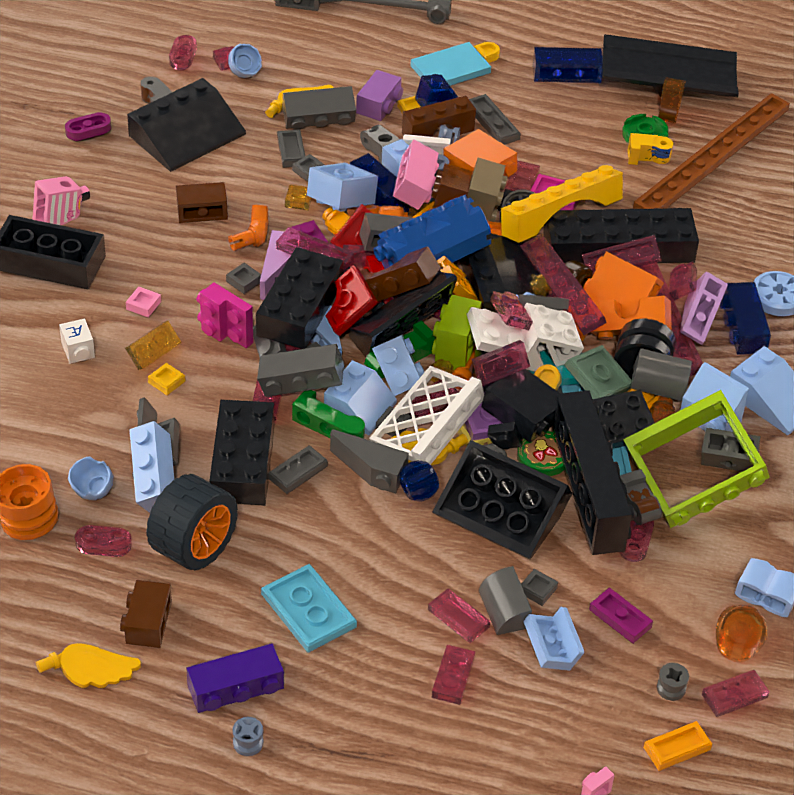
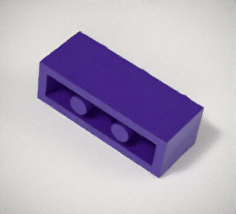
(235, 678)

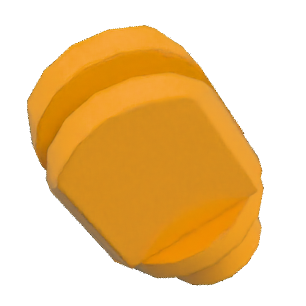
(334, 219)

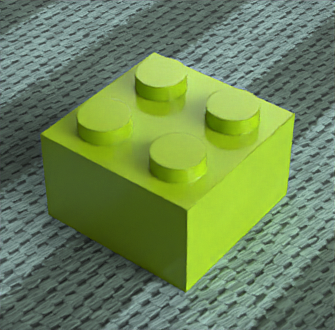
(453, 333)

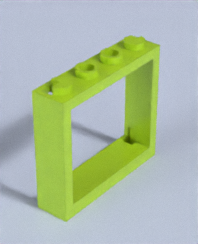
(681, 423)

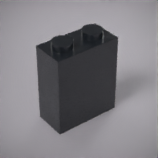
(522, 400)

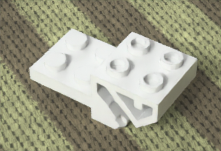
(549, 331)

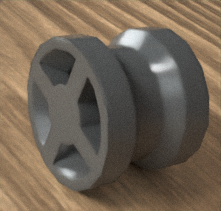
(666, 684)

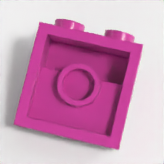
(225, 315)

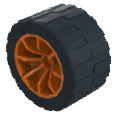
(192, 521)

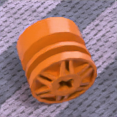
(27, 502)

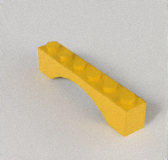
(526, 217)

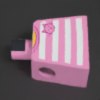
(58, 200)

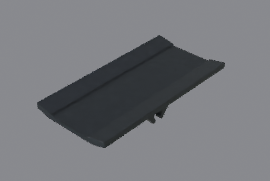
(652, 61)

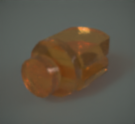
(662, 408)

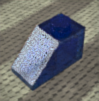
(434, 89)

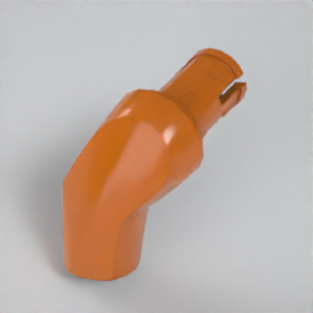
(256, 232)

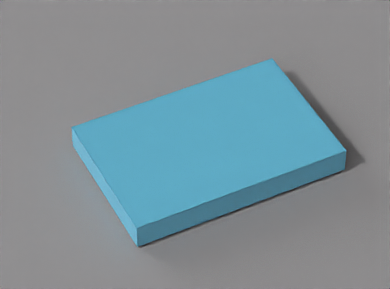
(454, 64)
(308, 608)

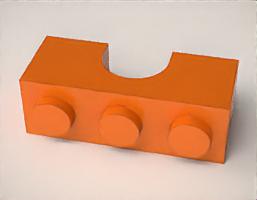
(652, 308)

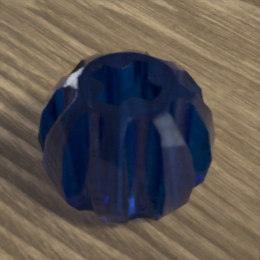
(419, 481)

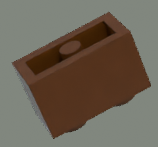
(201, 202)
(147, 613)

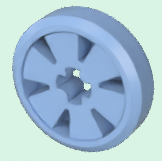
(769, 285)

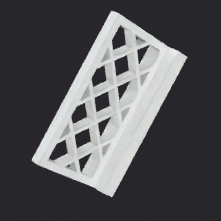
(445, 423)

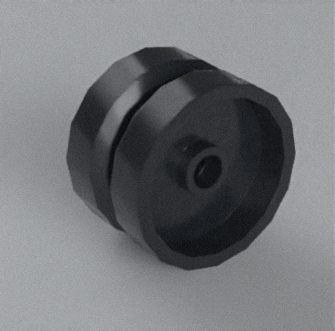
(642, 334)

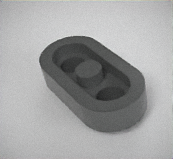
(549, 302)

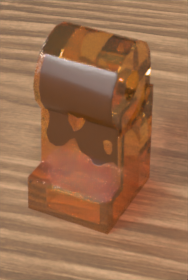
(671, 99)

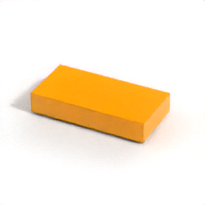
(677, 745)

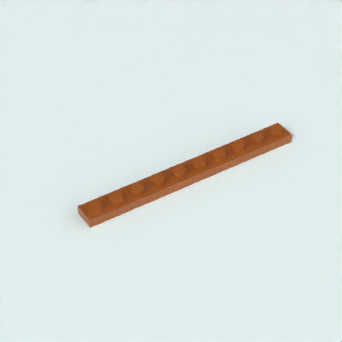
(713, 154)

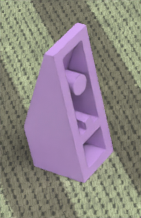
(273, 265)
(702, 307)

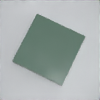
(599, 373)

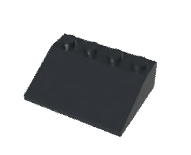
(184, 125)
(499, 269)
(402, 313)
(502, 500)

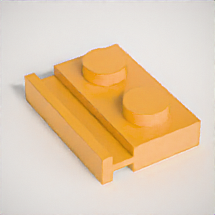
(462, 287)

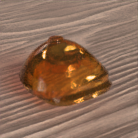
(740, 632)

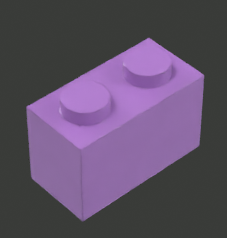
(379, 95)

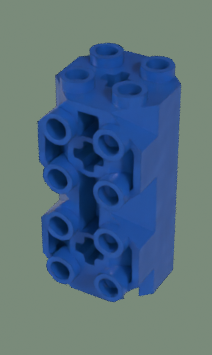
(447, 230)

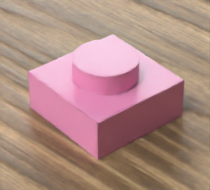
(143, 301)
(598, 783)

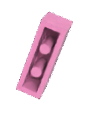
(416, 175)

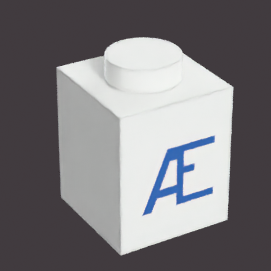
(77, 341)

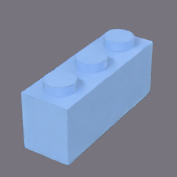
(151, 462)

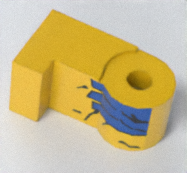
(649, 148)

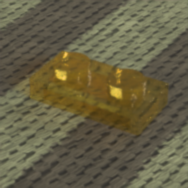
(153, 345)

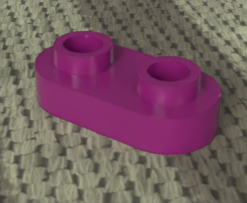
(88, 126)

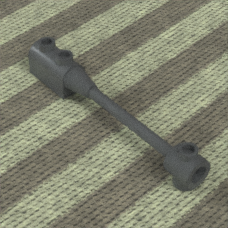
(437, 10)

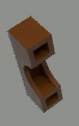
(407, 274)

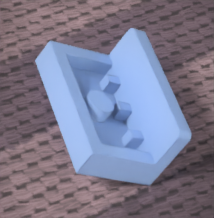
(398, 364)
(554, 640)

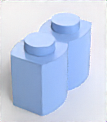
(767, 587)

